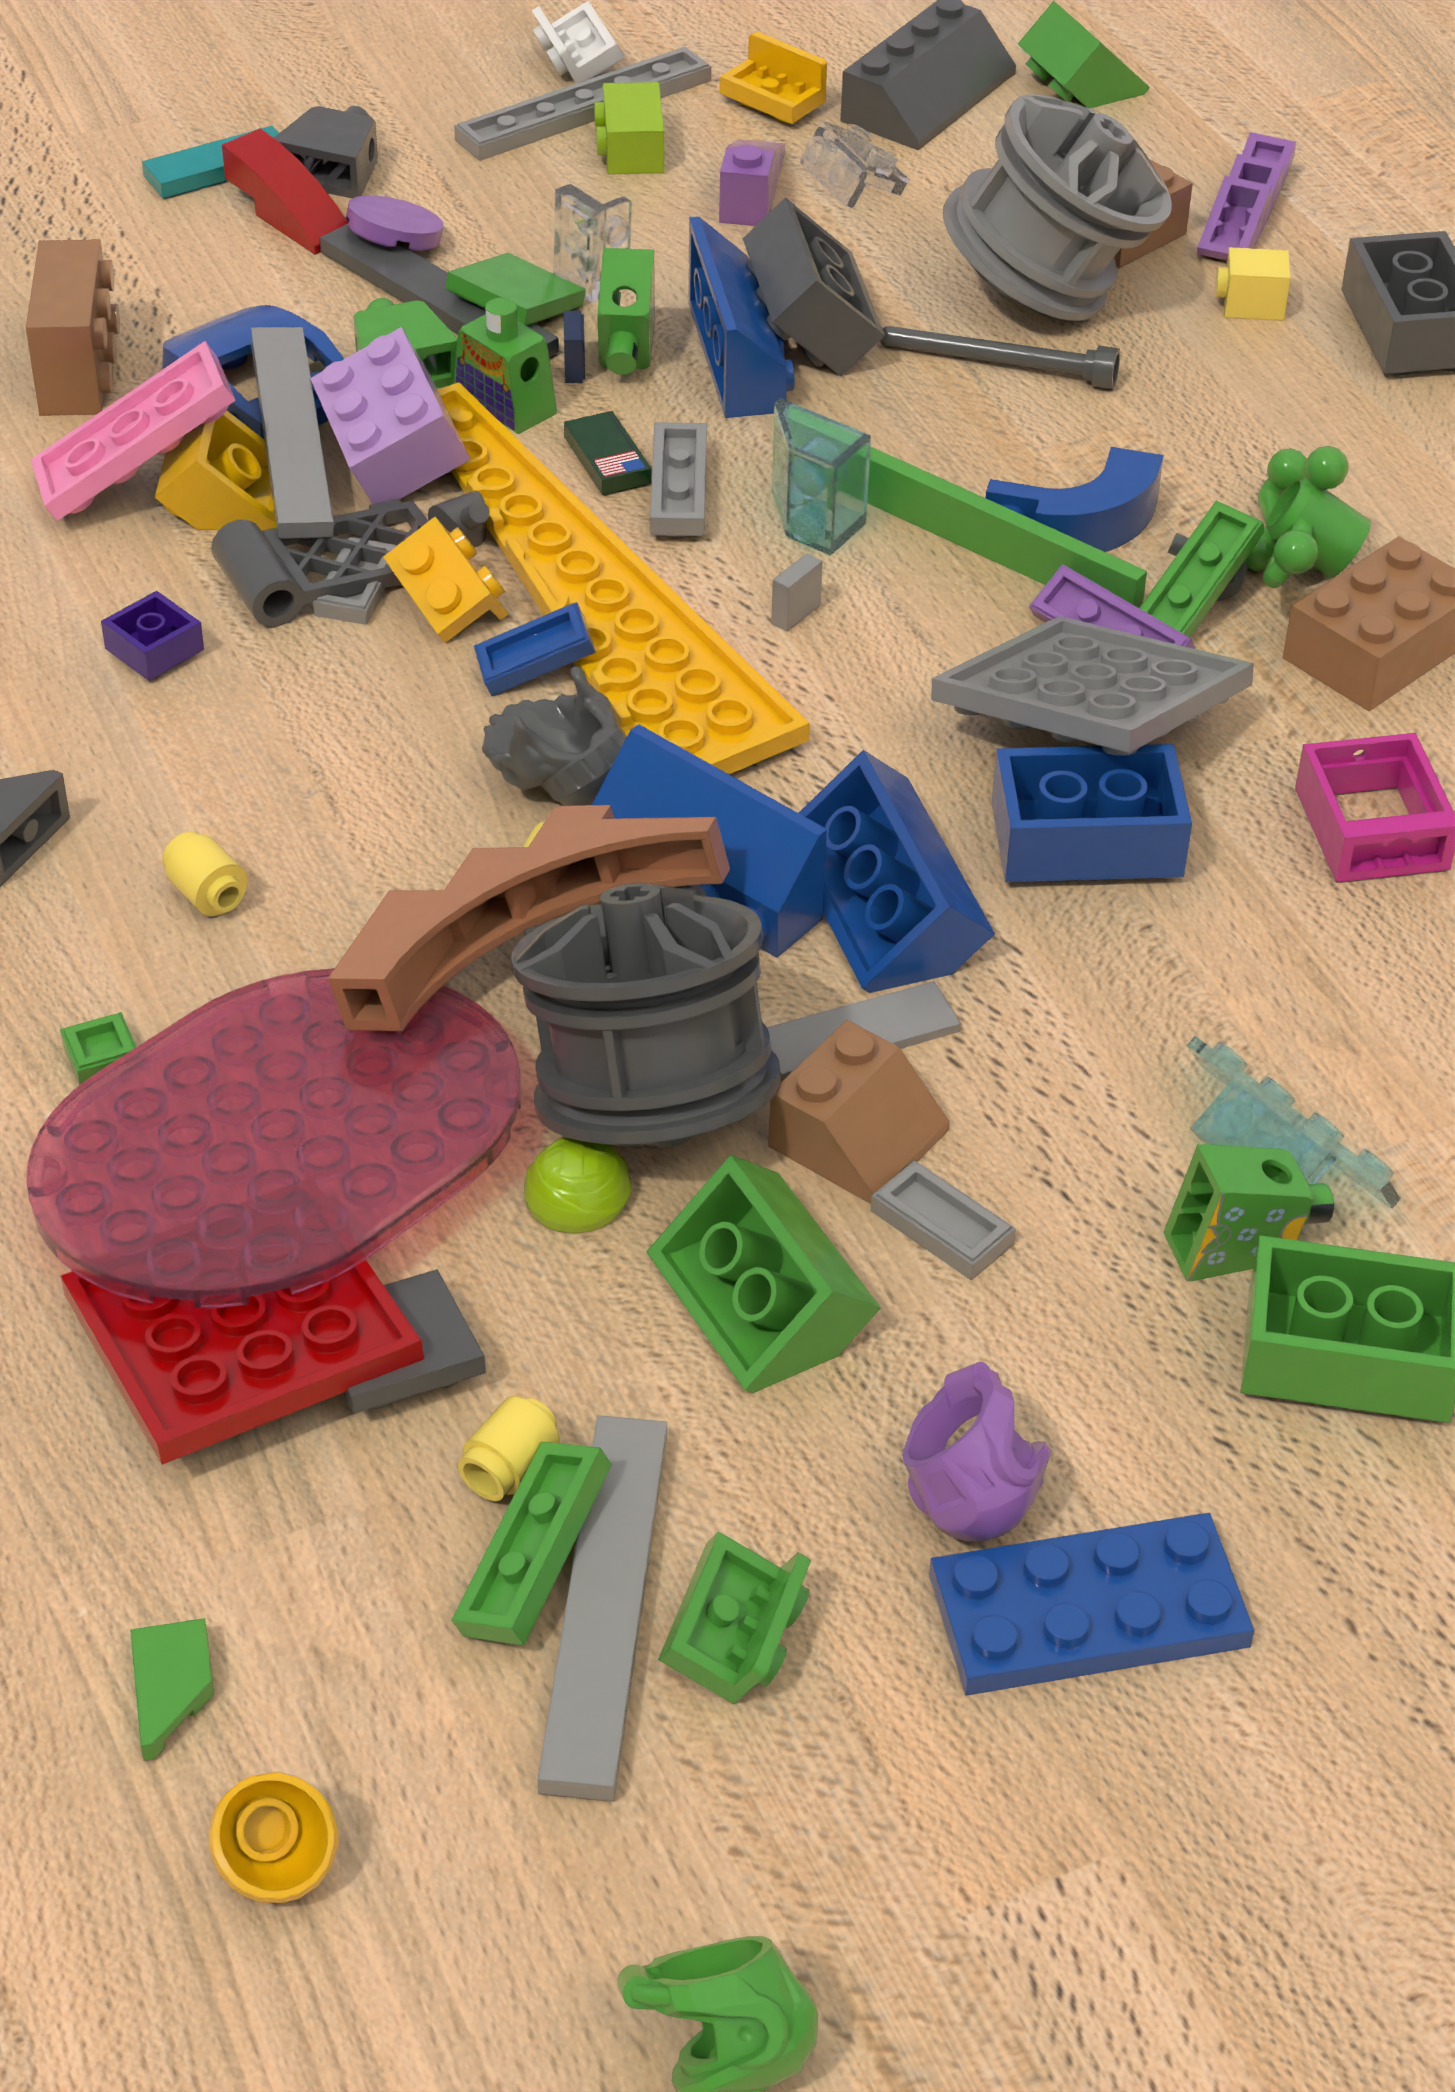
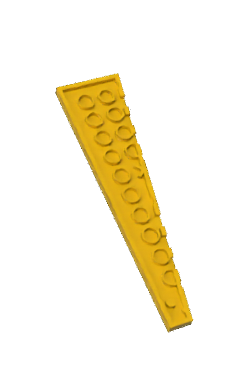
(650, 646)

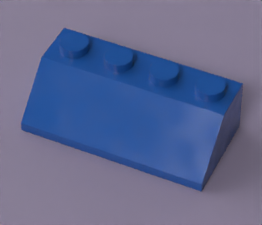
(733, 326)
(770, 848)
(892, 880)

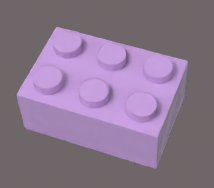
(389, 418)

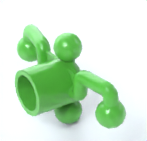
(1303, 519)

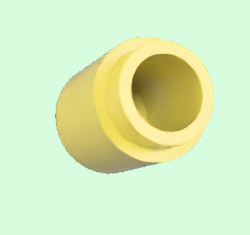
(204, 873)
(505, 1446)

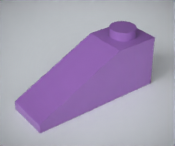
(749, 180)

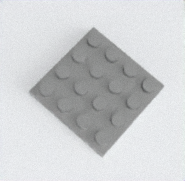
(1092, 684)

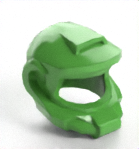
(750, 2007)

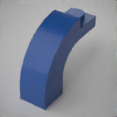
(1098, 513)

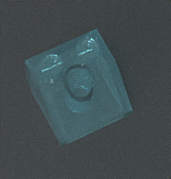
(819, 477)

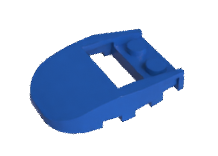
(231, 343)

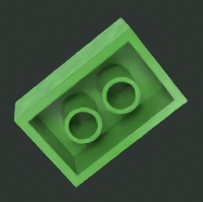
(1351, 1329)

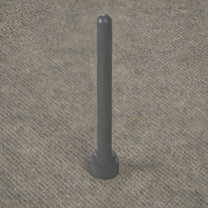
(1097, 365)

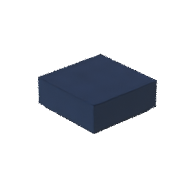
(574, 347)

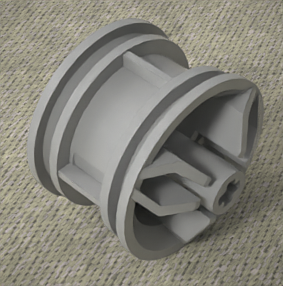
(1057, 207)

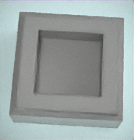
(796, 592)

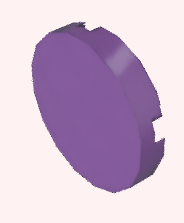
(391, 219)

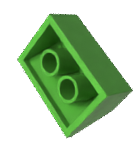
(761, 1276)

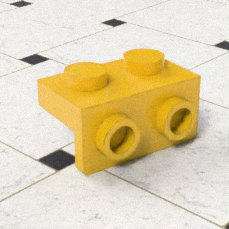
(777, 79)
(443, 579)

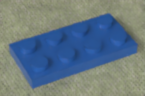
(1089, 1603)

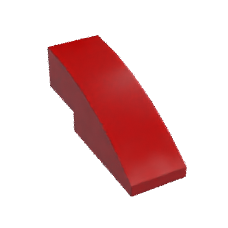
(281, 188)

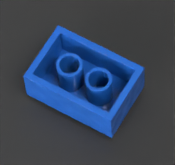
(1090, 813)

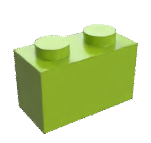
(630, 128)

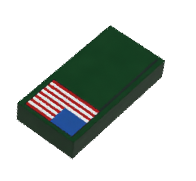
(607, 452)

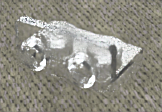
(582, 232)

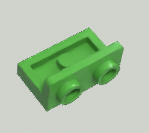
(735, 1618)

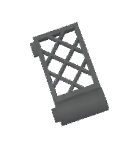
(275, 578)

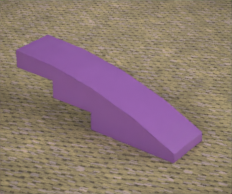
(1247, 195)

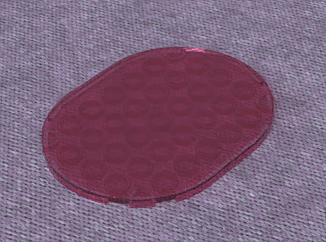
(269, 1142)

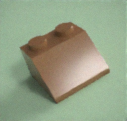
(855, 1112)

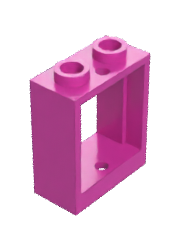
(1385, 844)

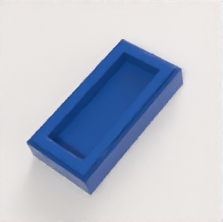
(534, 649)

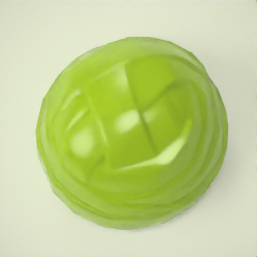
(577, 1185)

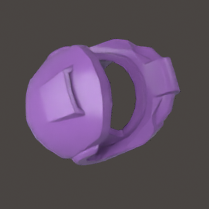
(985, 1477)

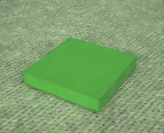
(533, 289)

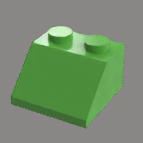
(1077, 61)

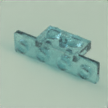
(1263, 1117)

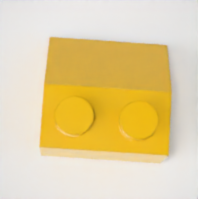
(218, 477)

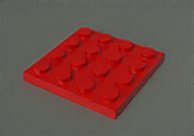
(230, 1369)

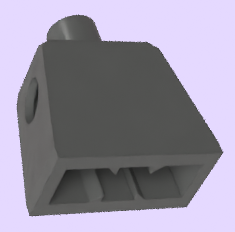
(334, 147)

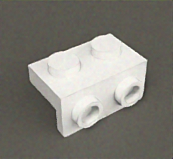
(577, 43)

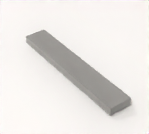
(574, 104)
(291, 433)
(898, 1017)
(604, 1616)

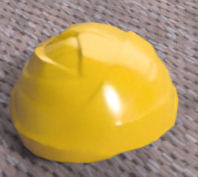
(273, 1837)

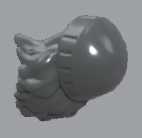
(557, 743)

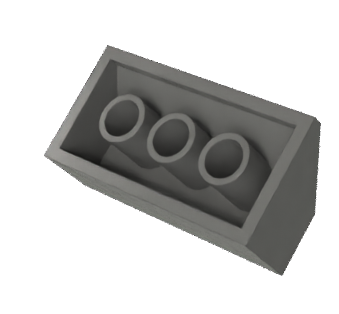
(925, 74)

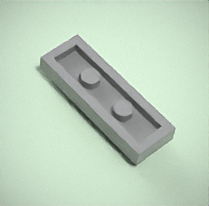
(678, 479)

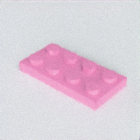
(132, 431)

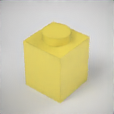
(1254, 283)

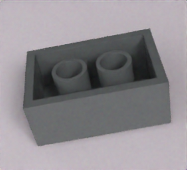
(812, 288)
(1404, 299)

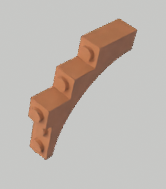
(431, 935)

